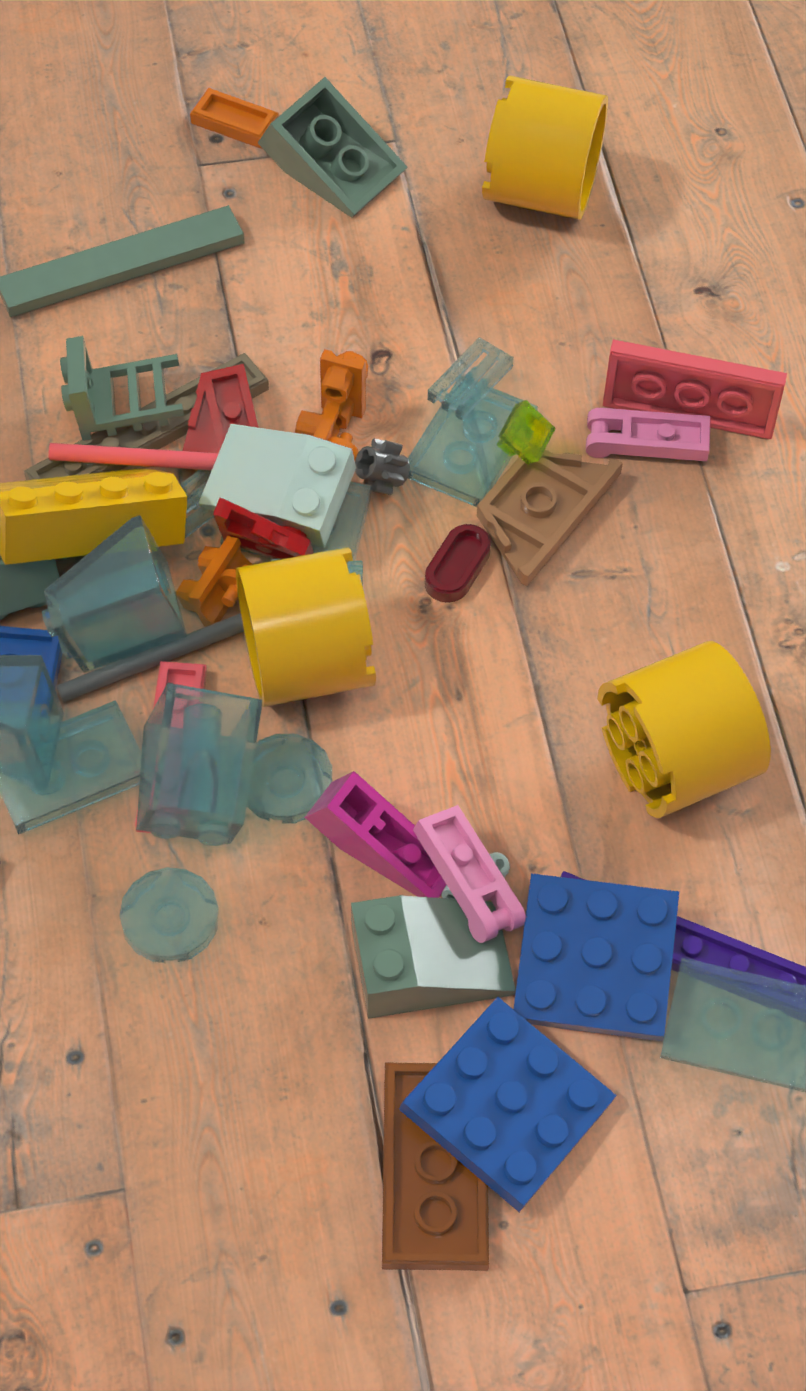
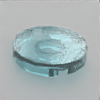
(287, 777)
(169, 915)

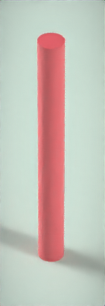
(132, 456)

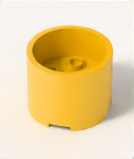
(545, 147)
(305, 626)
(685, 728)

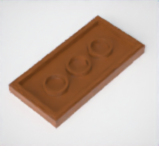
(430, 1200)

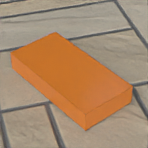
(232, 117)

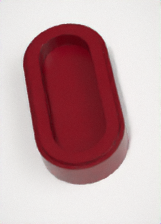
(457, 563)

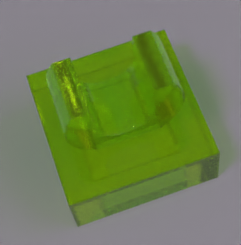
(525, 433)

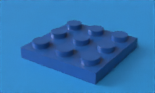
(597, 957)
(507, 1103)

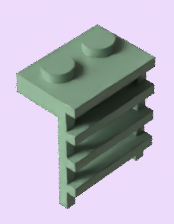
(92, 391)

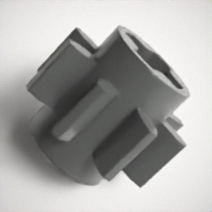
(382, 466)

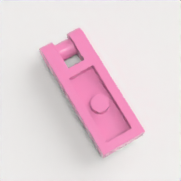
(648, 434)
(470, 873)

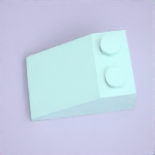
(282, 478)

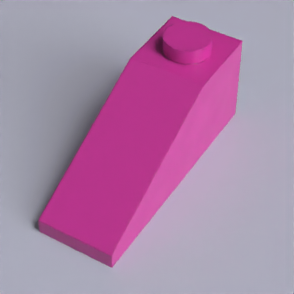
(375, 834)

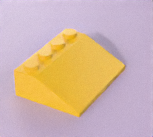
(81, 511)

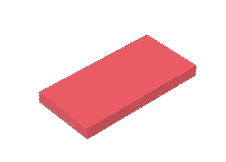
(669, 381)

